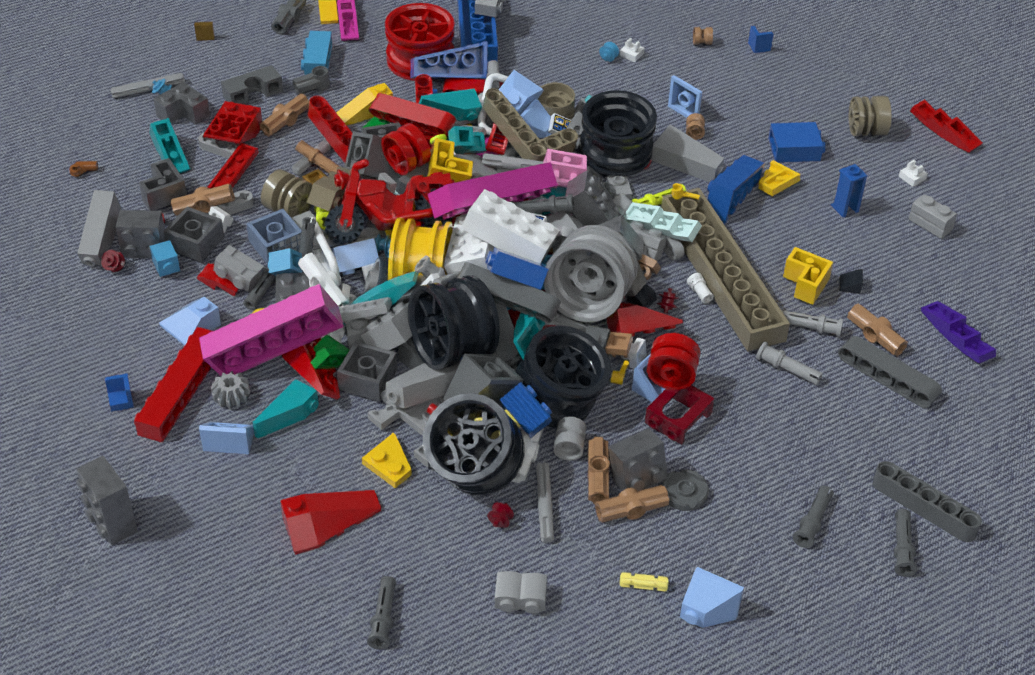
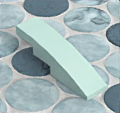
(667, 222)

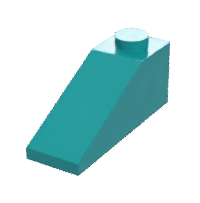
(461, 104)
(168, 144)
(287, 409)

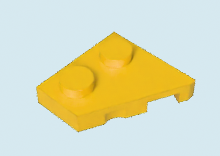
(777, 178)
(388, 461)

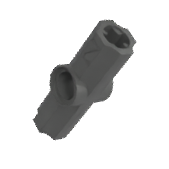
(286, 15)

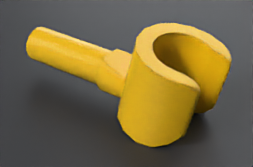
(678, 193)
(618, 376)

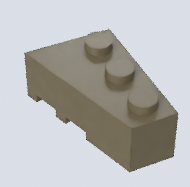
(325, 193)

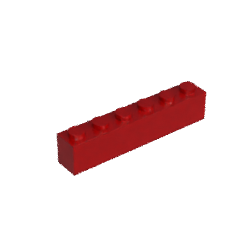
(174, 390)

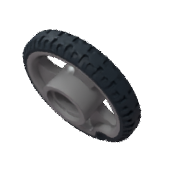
(378, 274)

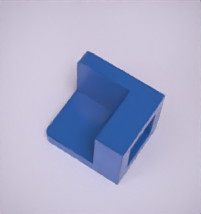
(760, 41)
(119, 392)

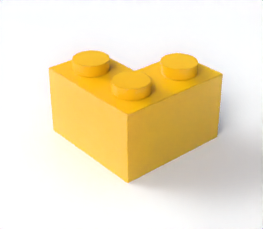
(443, 161)
(809, 272)

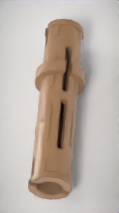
(315, 156)

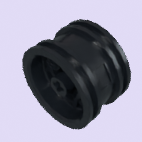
(565, 371)
(473, 444)

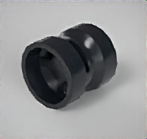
(644, 297)

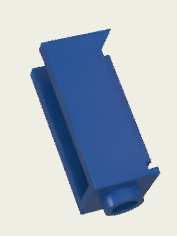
(849, 189)

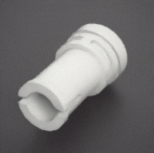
(699, 285)

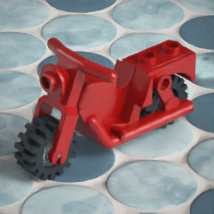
(379, 204)

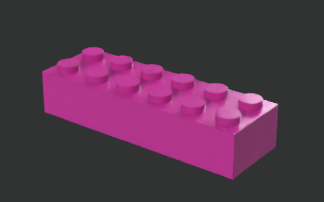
(508, 185)
(271, 331)

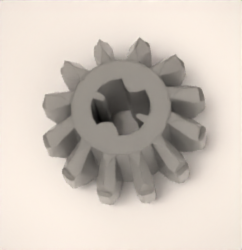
(230, 389)

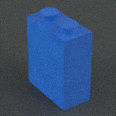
(796, 142)
(516, 268)

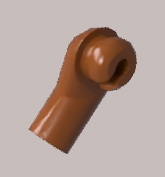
(81, 167)

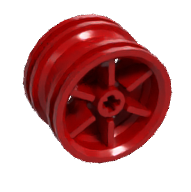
(416, 32)

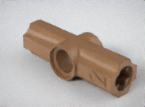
(284, 115)
(204, 199)
(877, 329)
(598, 469)
(631, 503)

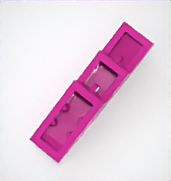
(347, 20)

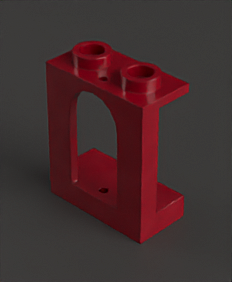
(675, 429)

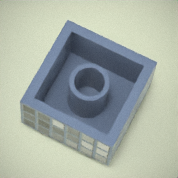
(274, 233)

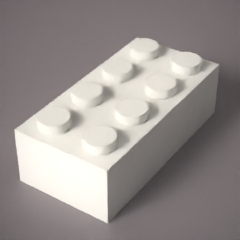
(509, 227)
(465, 248)

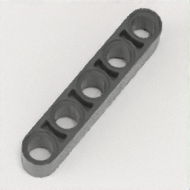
(515, 294)
(890, 372)
(927, 501)

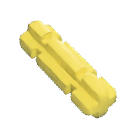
(644, 581)

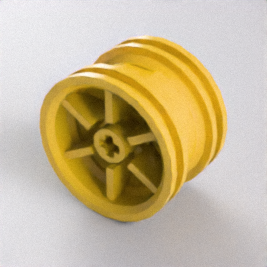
(412, 243)

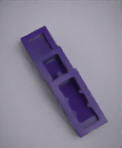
(956, 331)

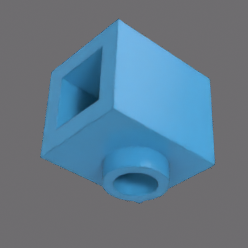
(164, 258)
(284, 261)

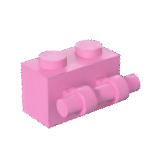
(565, 165)

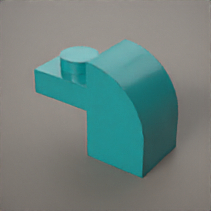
(466, 140)

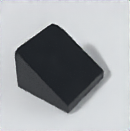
(851, 281)

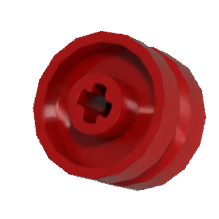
(406, 149)
(673, 361)

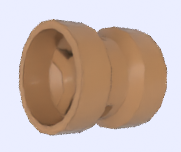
(702, 35)
(695, 126)

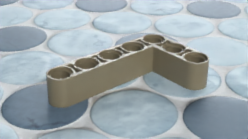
(520, 133)

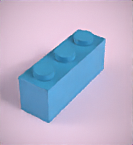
(317, 50)

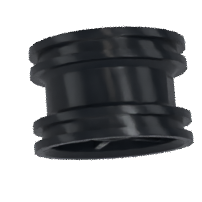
(618, 132)
(453, 321)

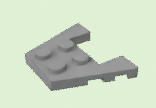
(414, 416)

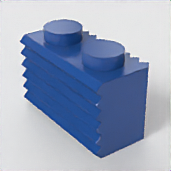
(526, 409)

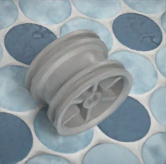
(591, 273)

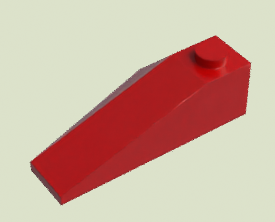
(320, 379)
(319, 516)

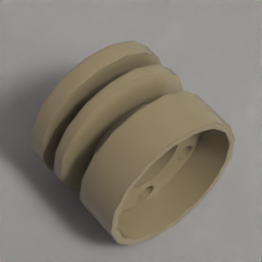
(558, 99)
(870, 115)
(286, 192)

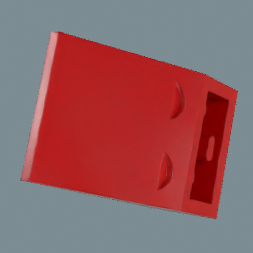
(235, 123)
(635, 318)

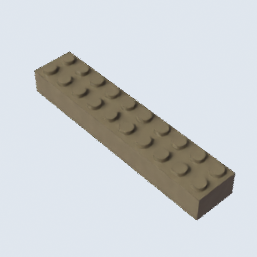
(729, 275)

